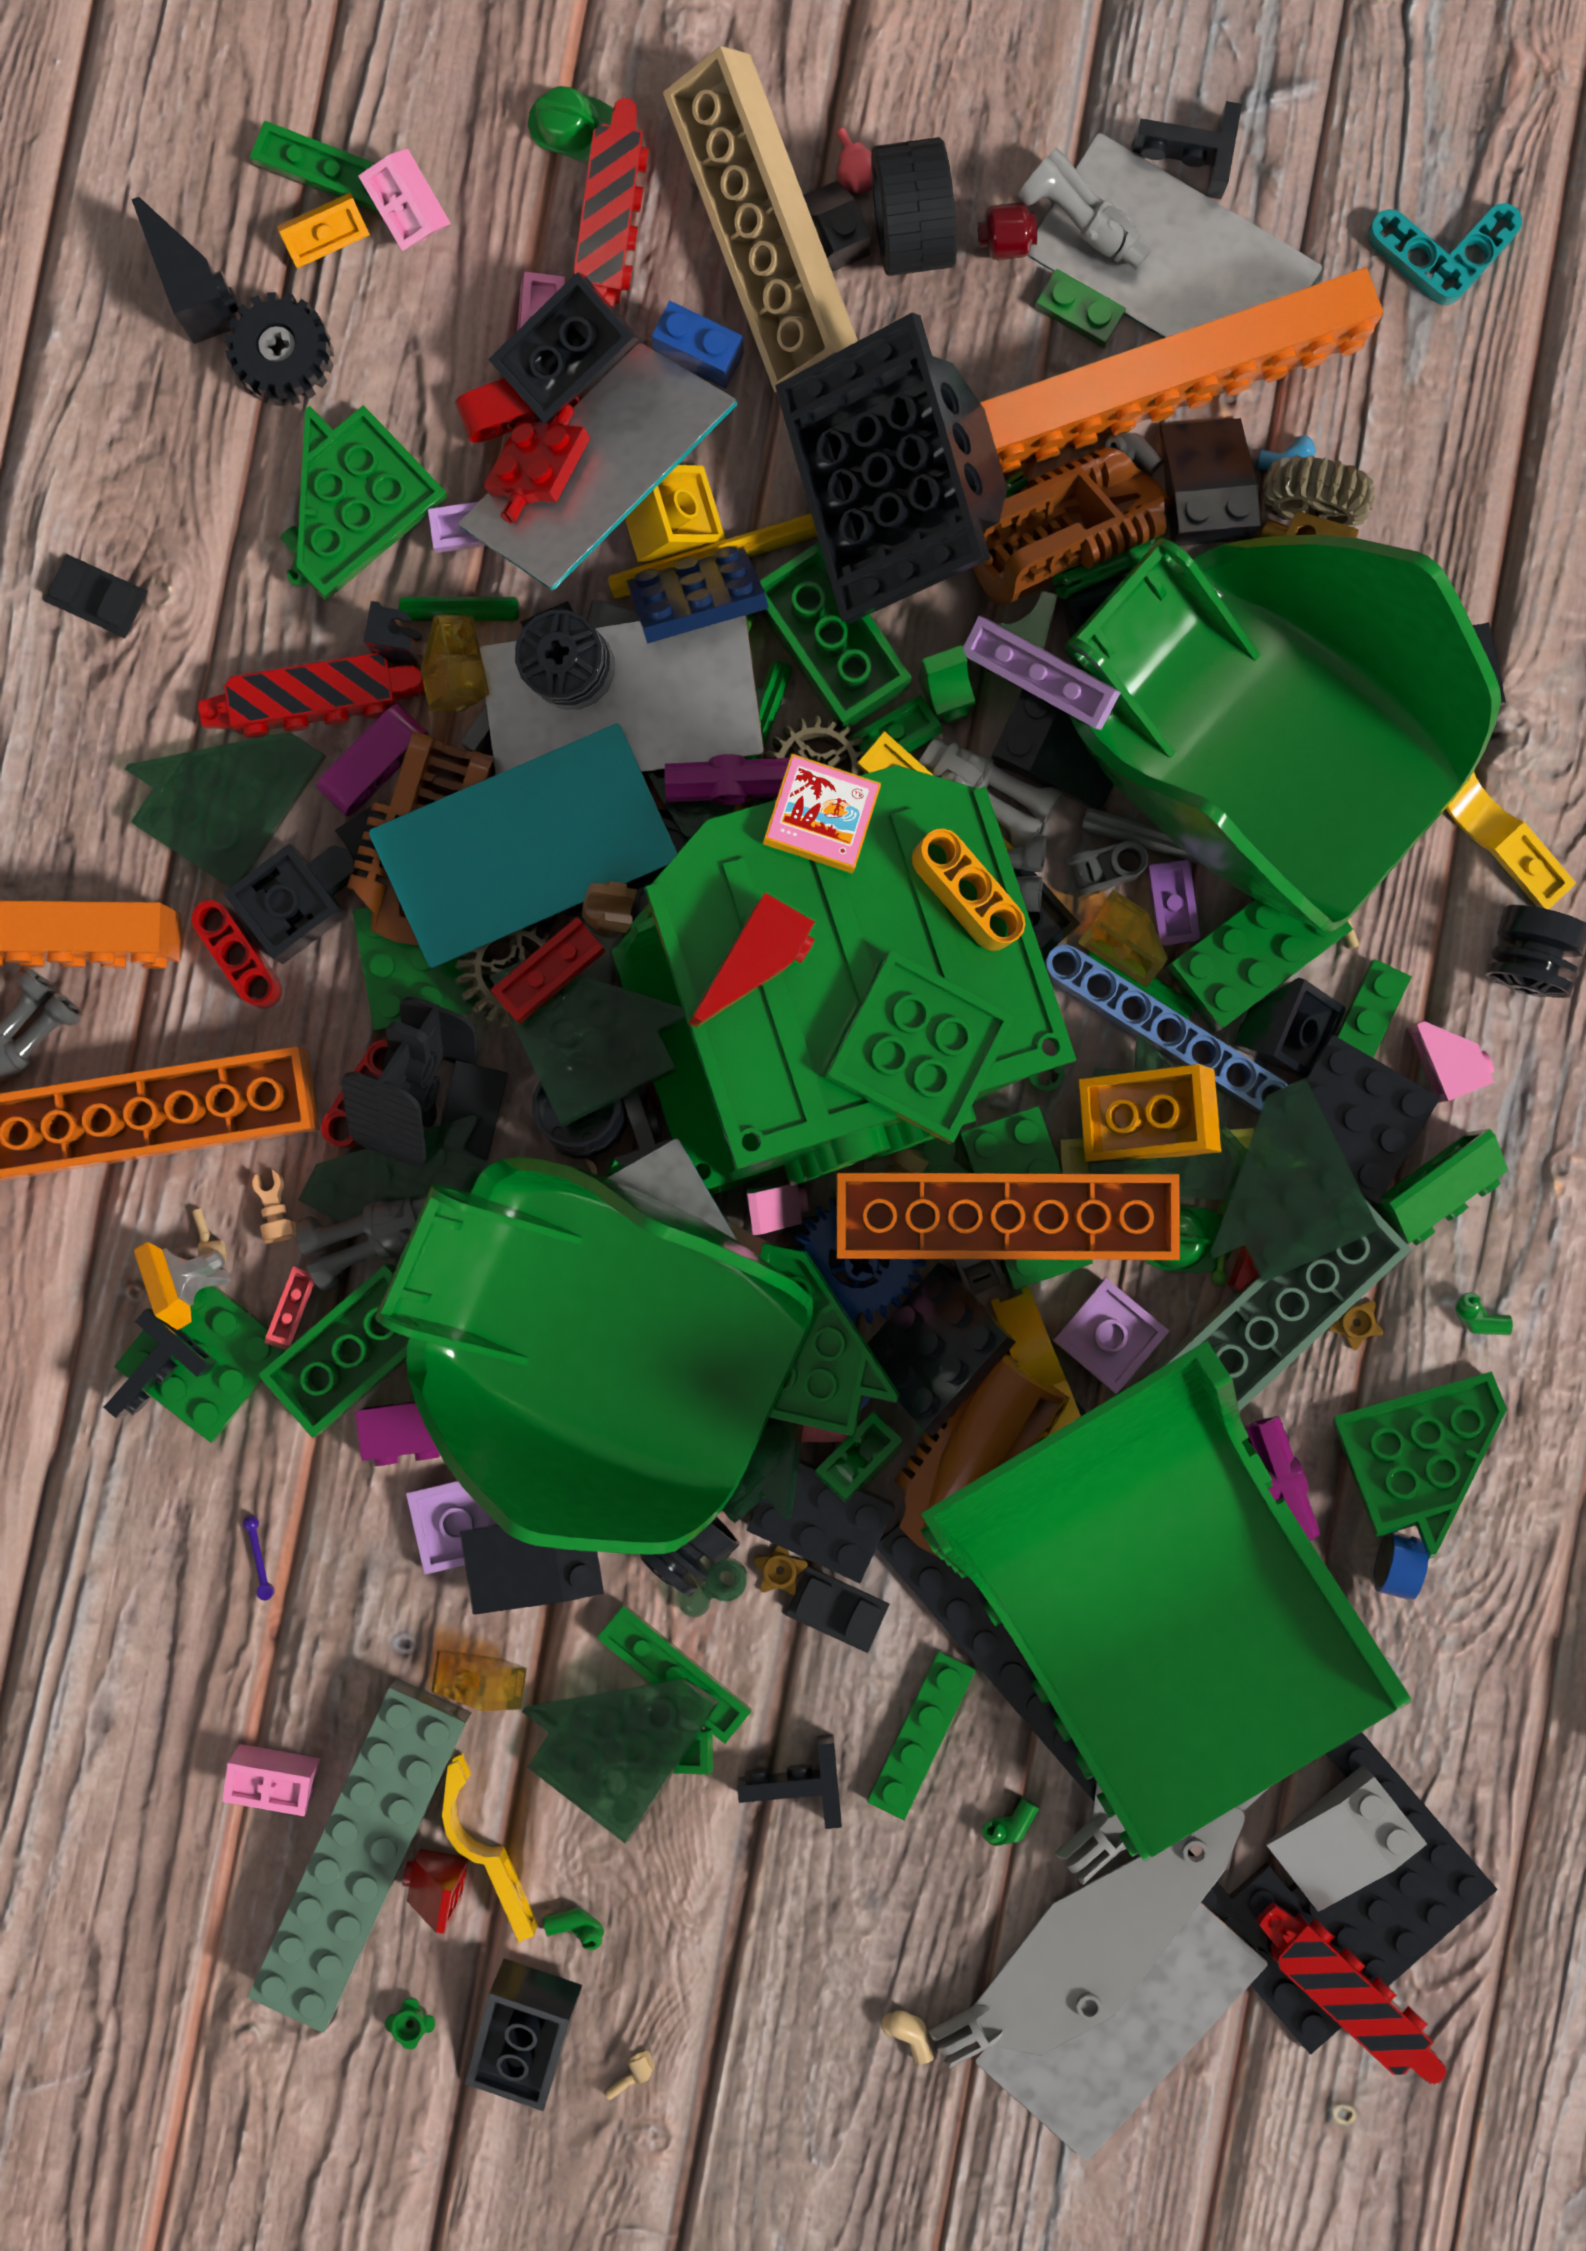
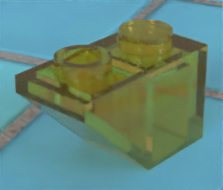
(453, 665)

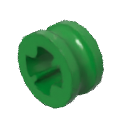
(1034, 1080)

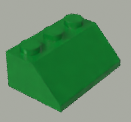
(1443, 1186)

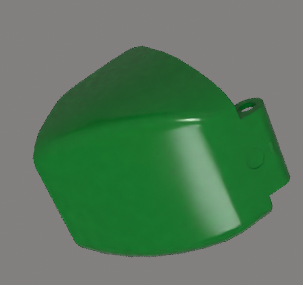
(1290, 709)
(589, 1354)

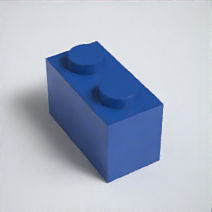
(698, 344)

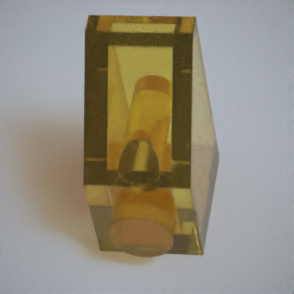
(1125, 938)
(479, 1681)

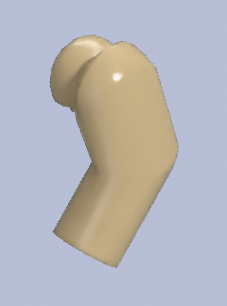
(911, 2030)

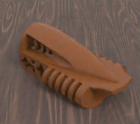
(1076, 517)
(426, 775)
(989, 1428)

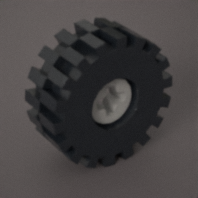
(297, 366)

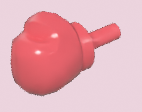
(854, 166)

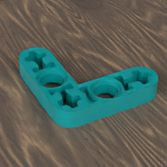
(1451, 265)

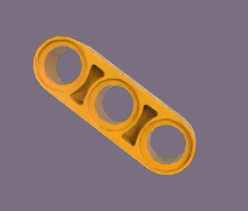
(990, 899)

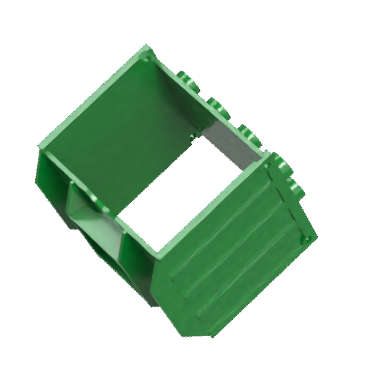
(754, 1074)

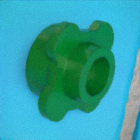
(408, 2035)

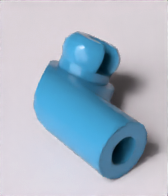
(1302, 446)

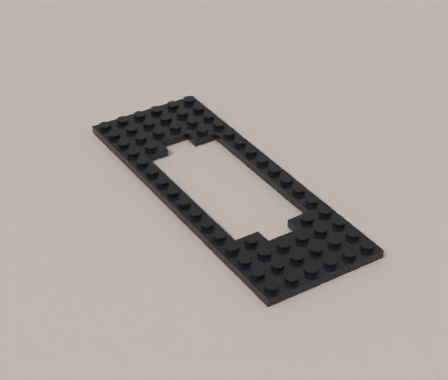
(1382, 1923)

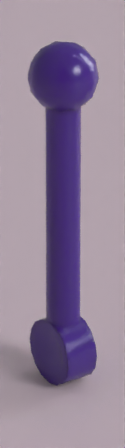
(265, 1590)

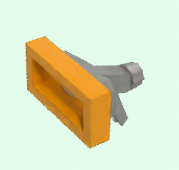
(175, 1281)

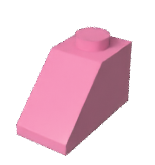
(1450, 1061)
(775, 1205)

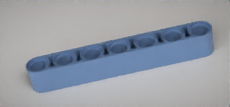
(1152, 1013)

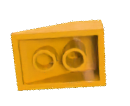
(1150, 1114)

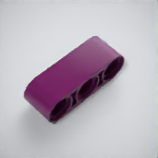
(369, 760)

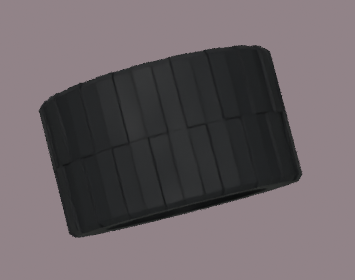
(914, 206)

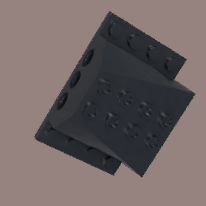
(892, 466)

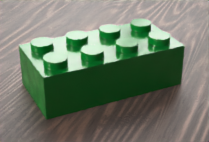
(843, 662)
(1247, 961)
(1017, 1147)
(338, 1359)

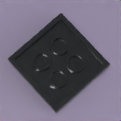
(1369, 1112)
(939, 1347)

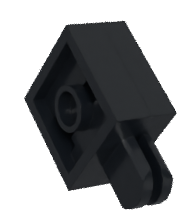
(293, 900)

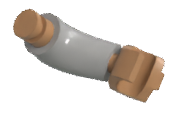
(607, 918)

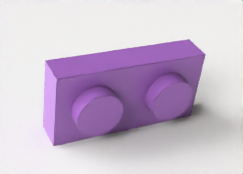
(1173, 903)

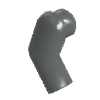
(1137, 449)

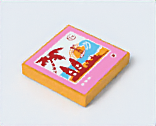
(822, 813)

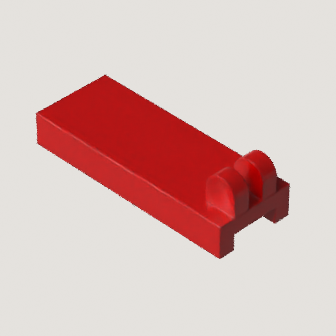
(548, 970)

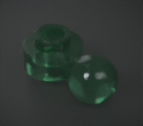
(700, 1600)

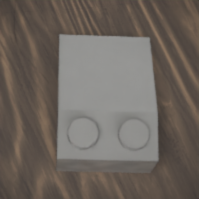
(1345, 1840)

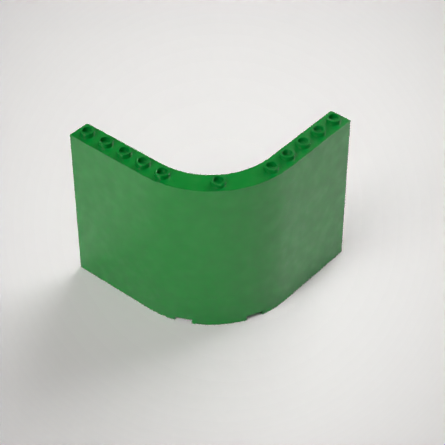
(1167, 1604)

